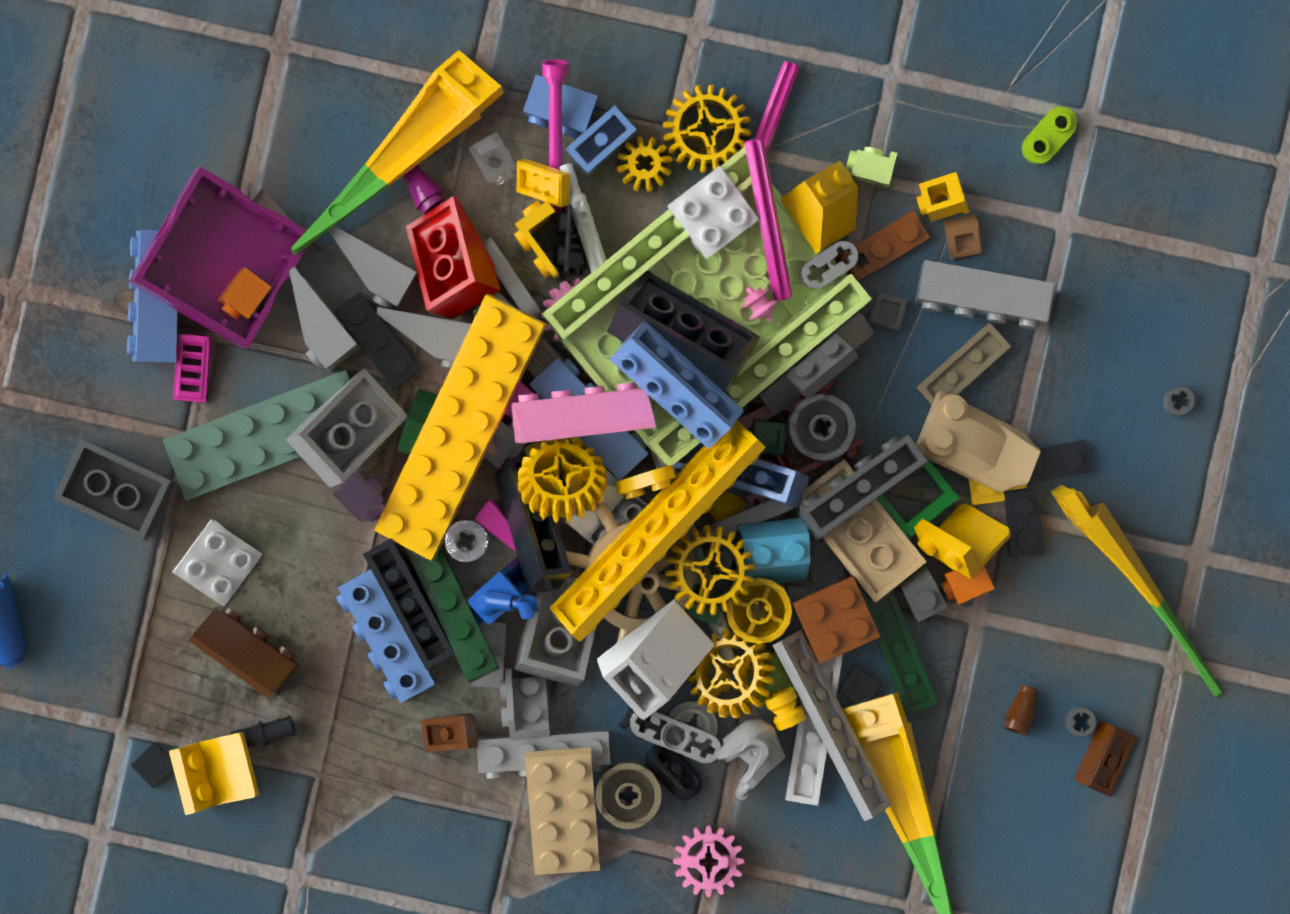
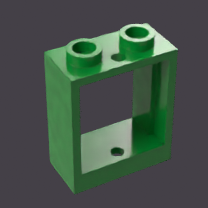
(928, 512)

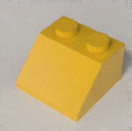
(824, 206)

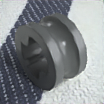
(1168, 405)
(1070, 722)

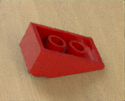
(451, 260)

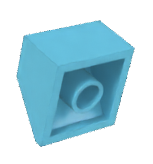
(777, 548)

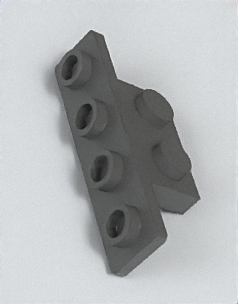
(818, 365)

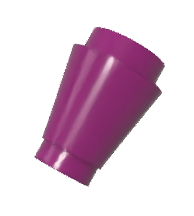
(423, 190)

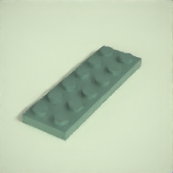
(246, 439)

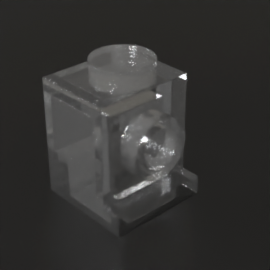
(493, 147)

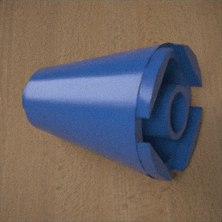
(11, 634)

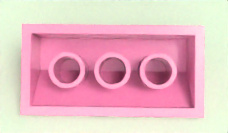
(582, 414)

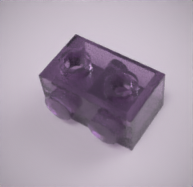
(362, 496)

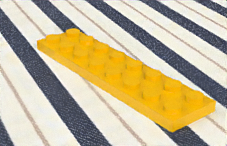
(460, 426)
(655, 531)

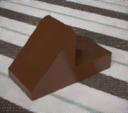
(449, 733)

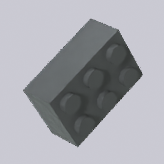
(114, 489)

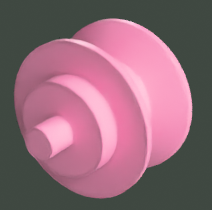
(759, 303)

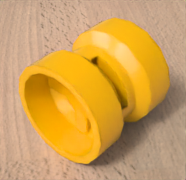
(784, 704)

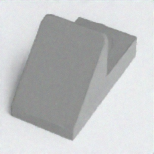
(496, 638)

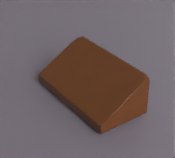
(1105, 758)

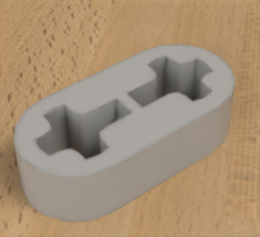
(832, 271)

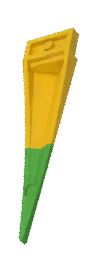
(439, 113)
(1104, 532)
(894, 757)

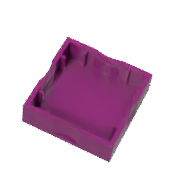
(205, 244)

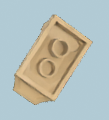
(976, 444)

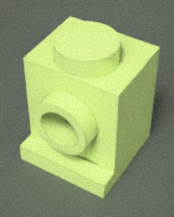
(871, 166)

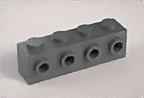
(862, 487)

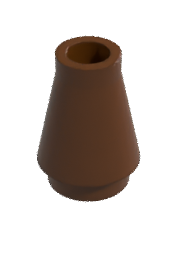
(1022, 711)

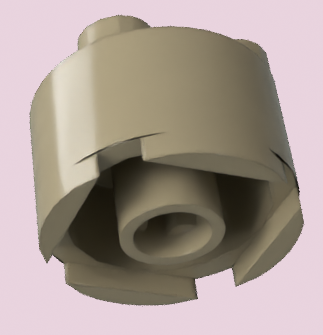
(615, 808)

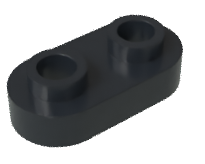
(674, 772)

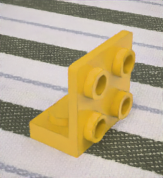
(214, 772)

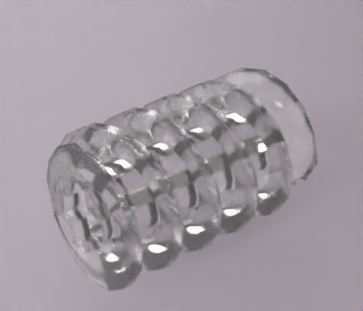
(455, 536)

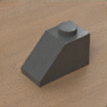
(922, 594)

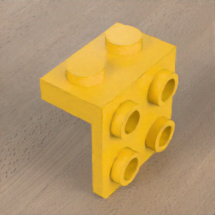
(535, 217)
(963, 539)

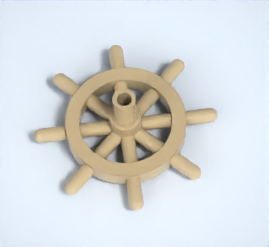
(652, 579)

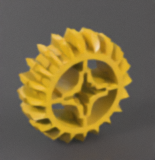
(692, 133)
(580, 470)
(737, 576)
(721, 681)

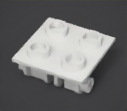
(712, 212)
(217, 562)

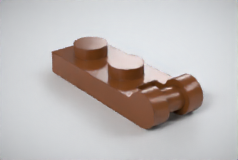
(887, 245)

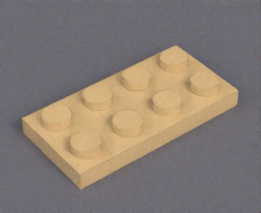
(869, 543)
(562, 811)

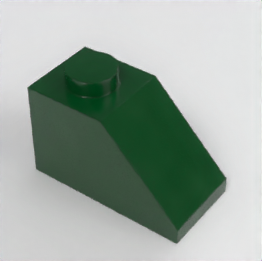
(416, 419)

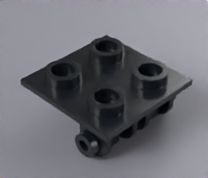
(562, 255)

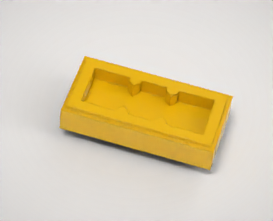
(543, 182)

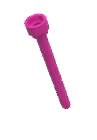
(555, 73)

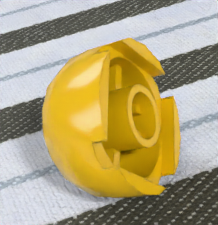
(762, 612)

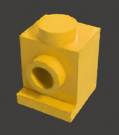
(944, 187)

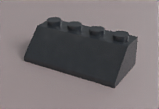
(697, 331)

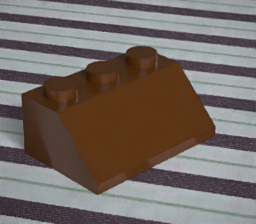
(245, 651)

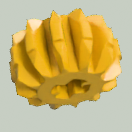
(644, 153)

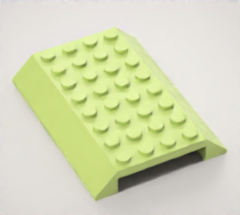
(719, 282)

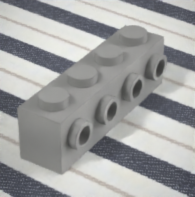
(984, 293)
(501, 754)

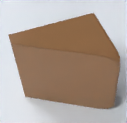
(963, 237)

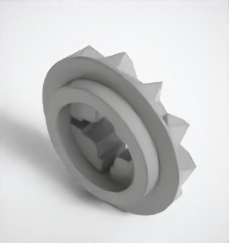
(684, 713)

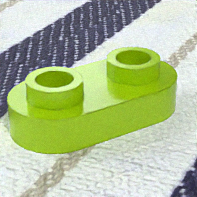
(1049, 135)

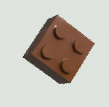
(835, 619)

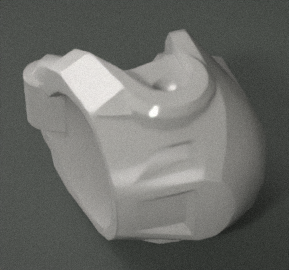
(758, 746)

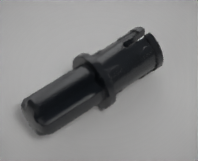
(268, 731)

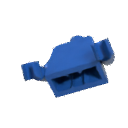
(503, 594)

